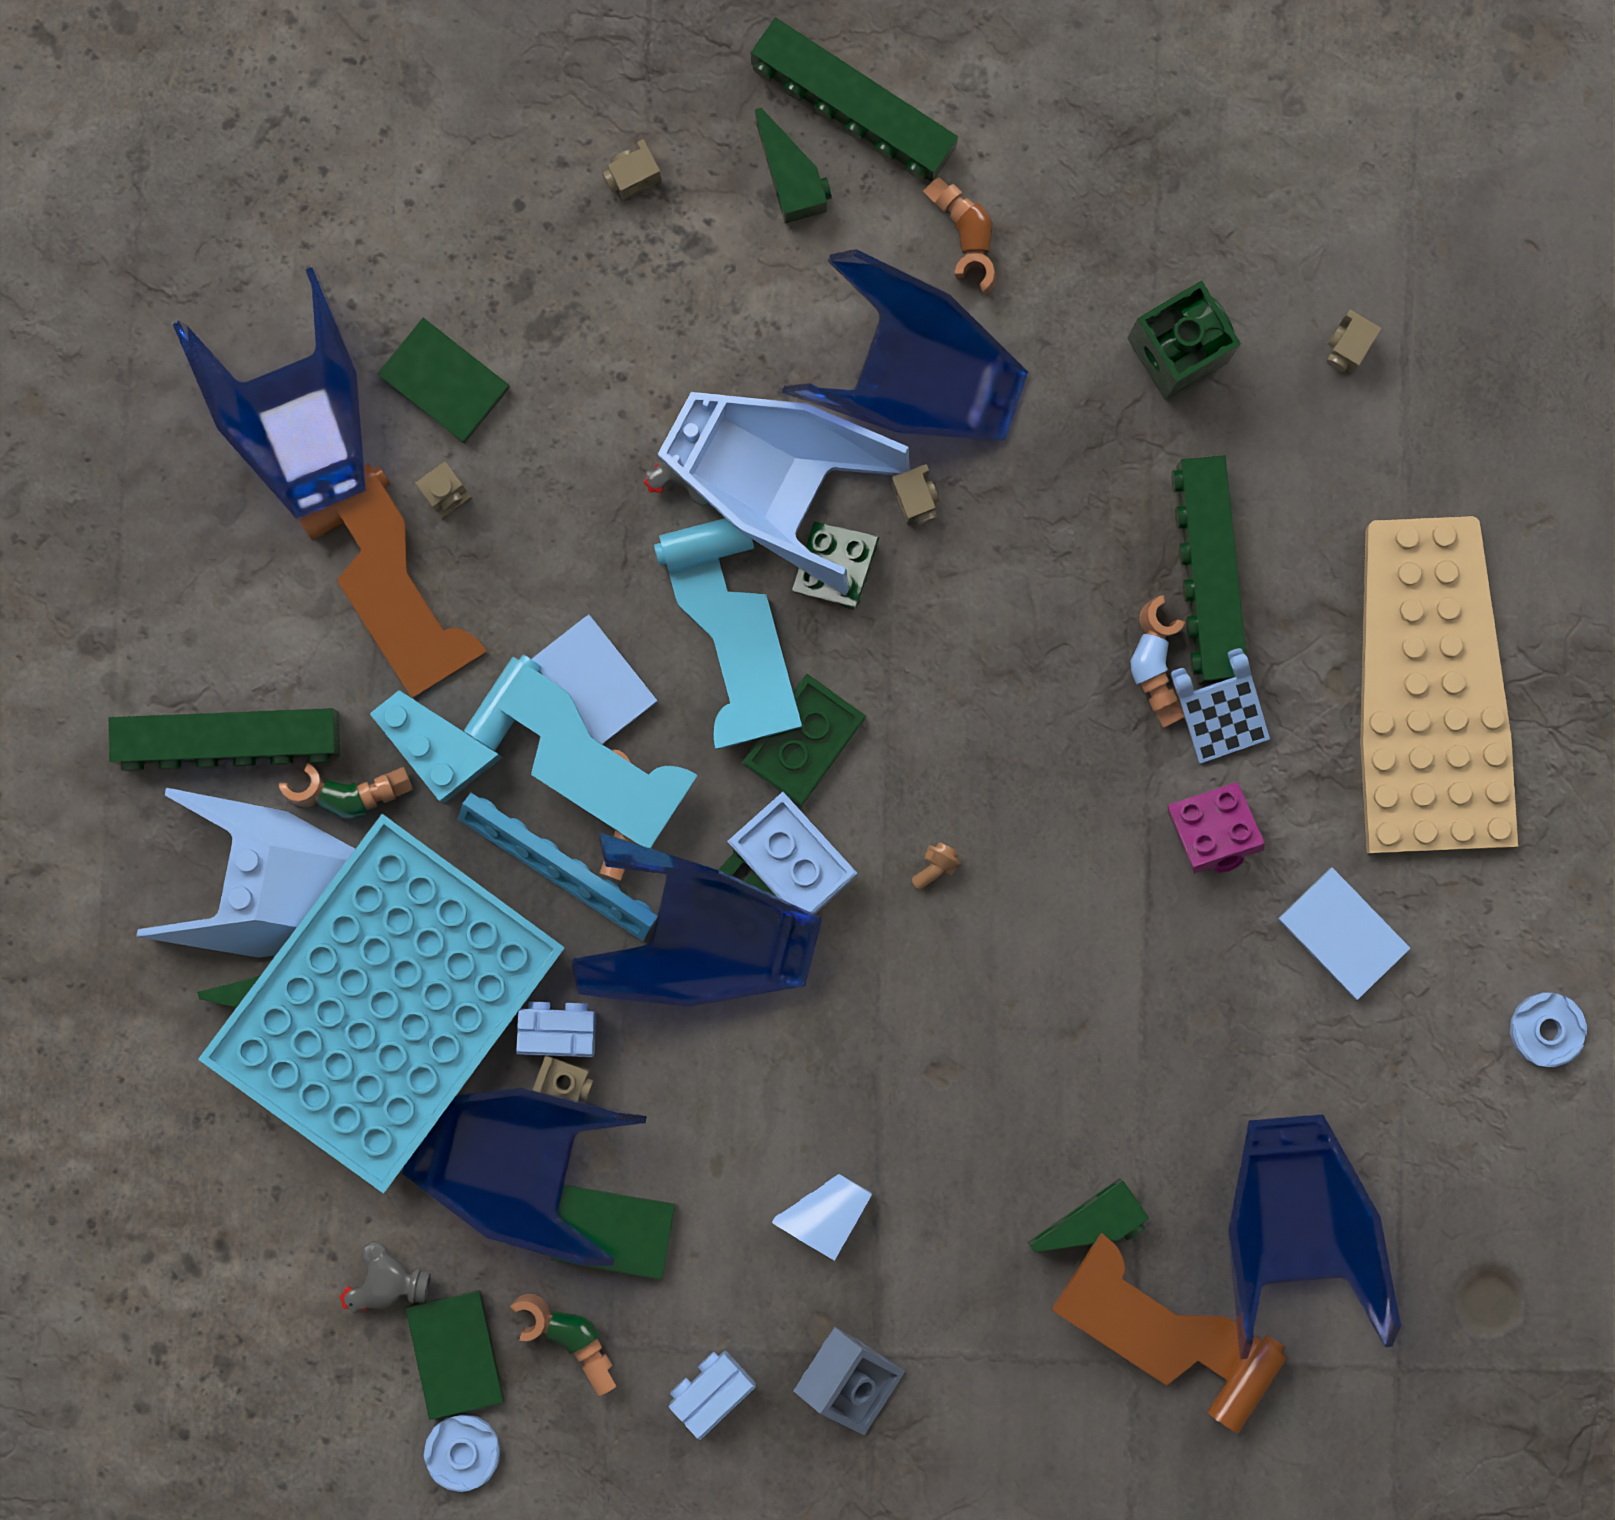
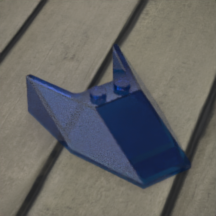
(927, 362)
(293, 423)
(709, 938)
(505, 1163)
(1303, 1219)

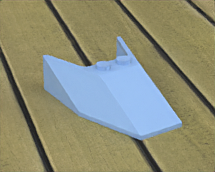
(766, 463)
(270, 881)

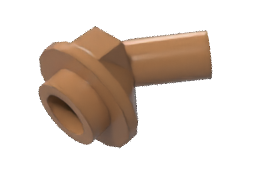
(941, 859)

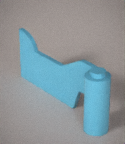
(740, 629)
(574, 761)

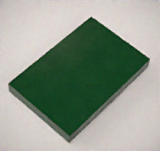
(443, 380)
(801, 757)
(623, 1226)
(454, 1354)

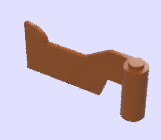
(386, 594)
(1167, 1341)

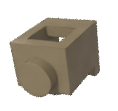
(632, 171)
(1352, 342)
(443, 490)
(916, 495)
(553, 1068)

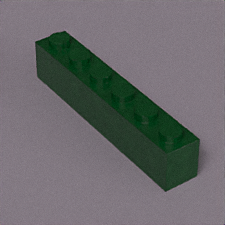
(853, 100)
(1210, 565)
(224, 736)

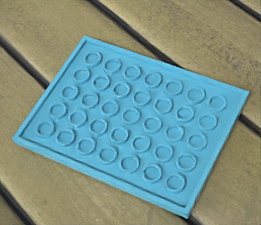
(381, 1003)

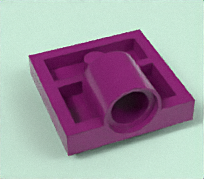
(1216, 829)

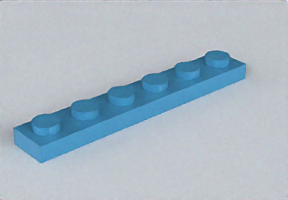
(557, 867)

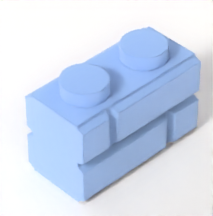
(556, 1031)
(711, 1394)

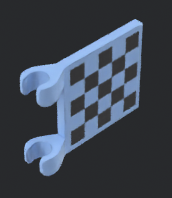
(1223, 714)

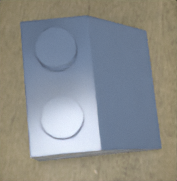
(848, 1381)

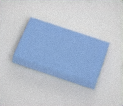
(596, 678)
(792, 856)
(1343, 933)

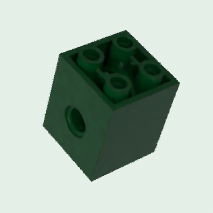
(1184, 339)

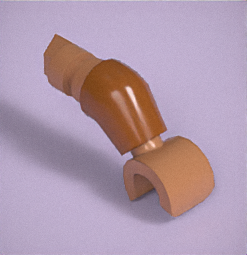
(973, 228)

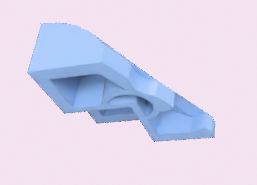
(826, 1215)

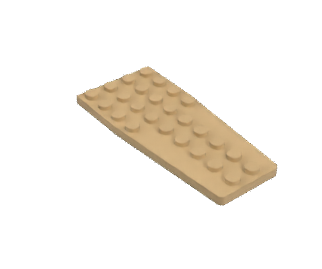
(1432, 692)

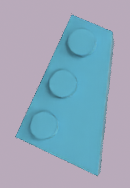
(432, 746)

